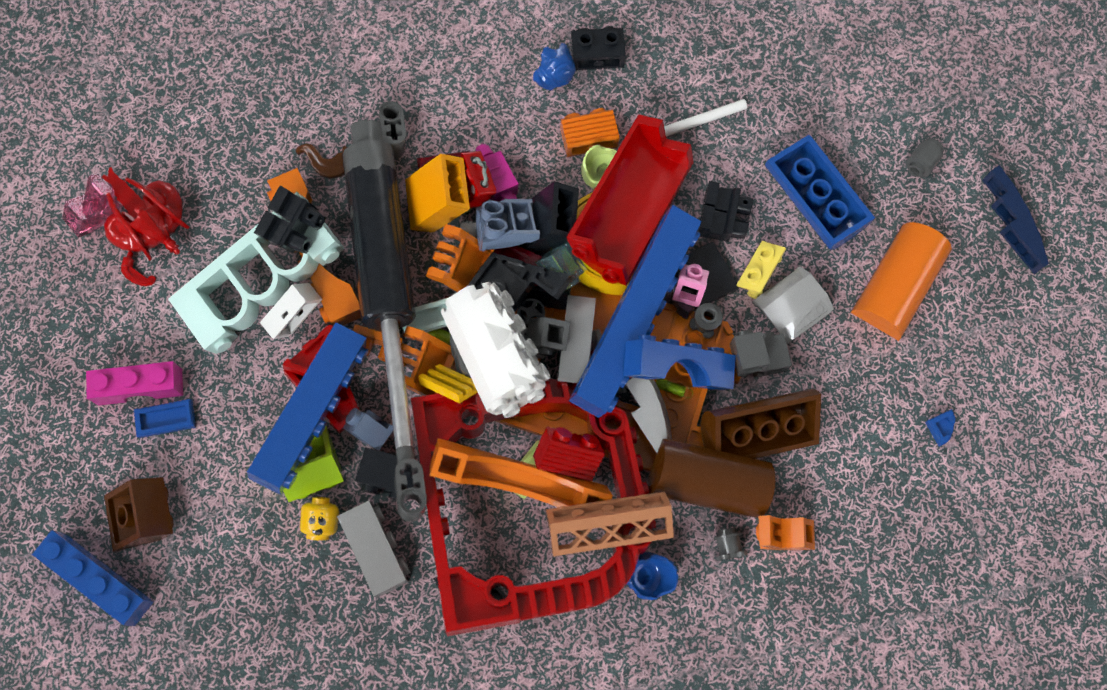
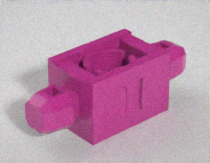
(501, 174)

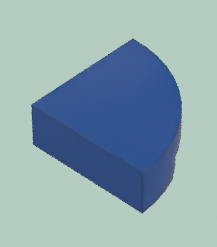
(942, 427)

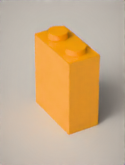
(437, 193)

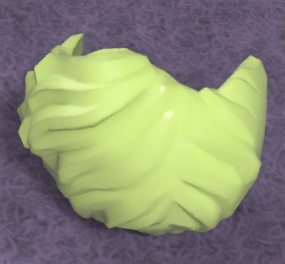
(595, 164)

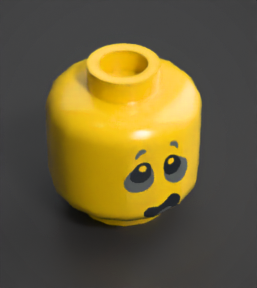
(319, 519)

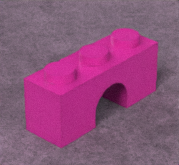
(119, 383)

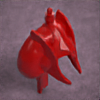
(147, 220)

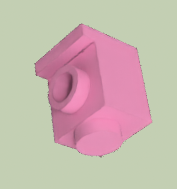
(693, 277)

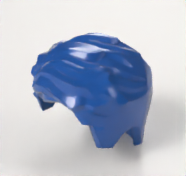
(555, 69)
(653, 576)

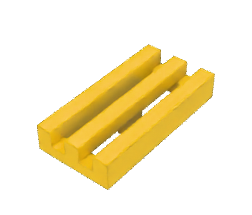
(448, 383)

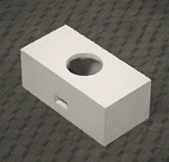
(284, 316)

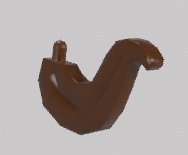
(324, 167)

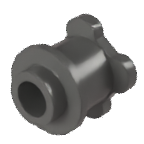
(703, 325)
(729, 544)

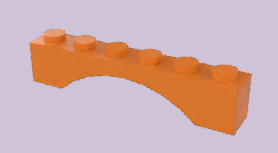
(337, 296)
(482, 468)

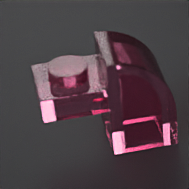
(90, 210)

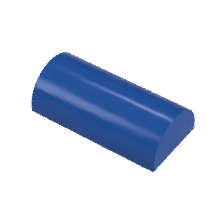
(820, 192)

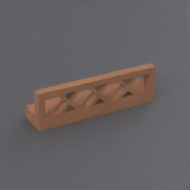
(607, 514)

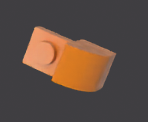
(785, 533)

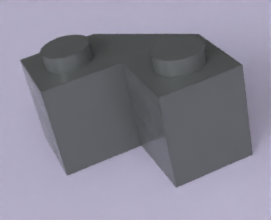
(760, 353)

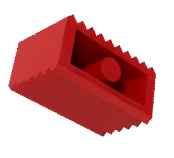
(568, 453)

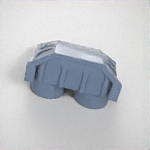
(505, 224)

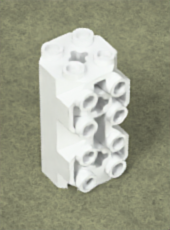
(494, 350)

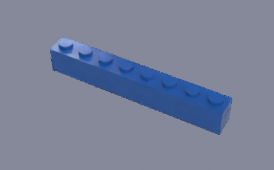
(636, 310)

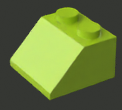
(318, 472)

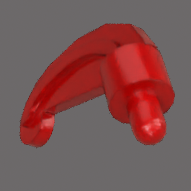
(133, 275)

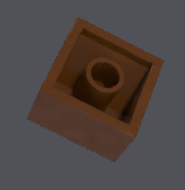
(138, 513)

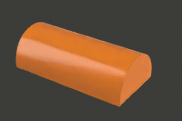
(903, 278)

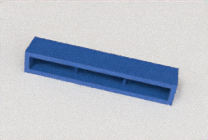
(307, 409)

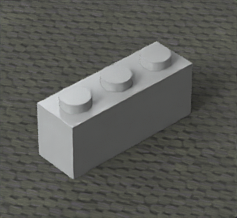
(374, 548)

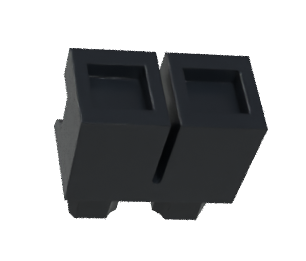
(720, 212)
(299, 213)

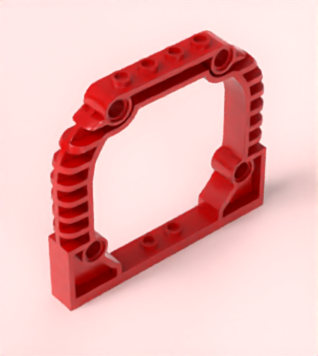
(467, 599)

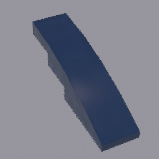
(1020, 226)

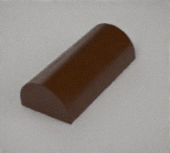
(764, 425)
(712, 479)

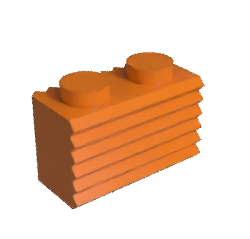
(588, 130)

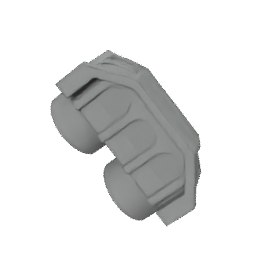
(795, 304)

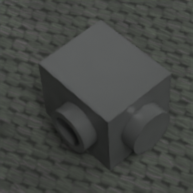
(548, 334)

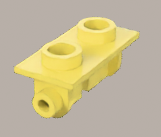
(760, 268)

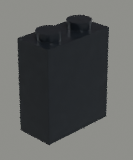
(554, 216)

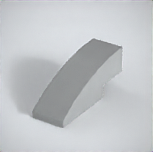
(576, 357)
(652, 414)

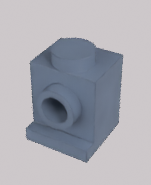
(368, 428)

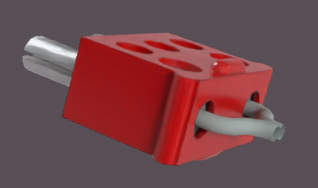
(478, 179)

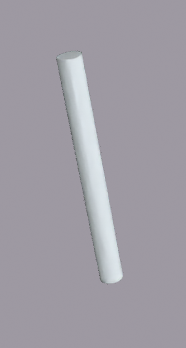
(705, 117)

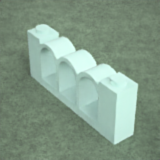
(204, 317)

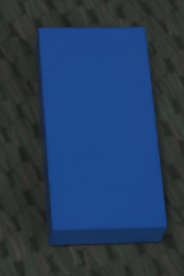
(164, 418)

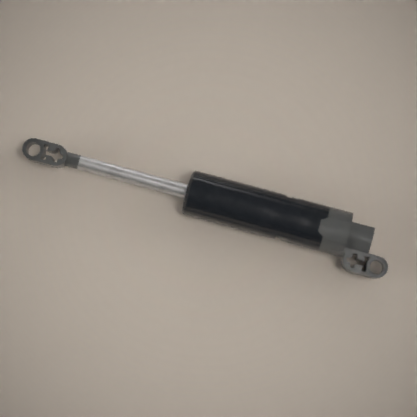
(384, 272)

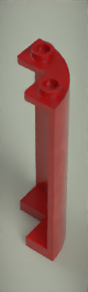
(630, 200)

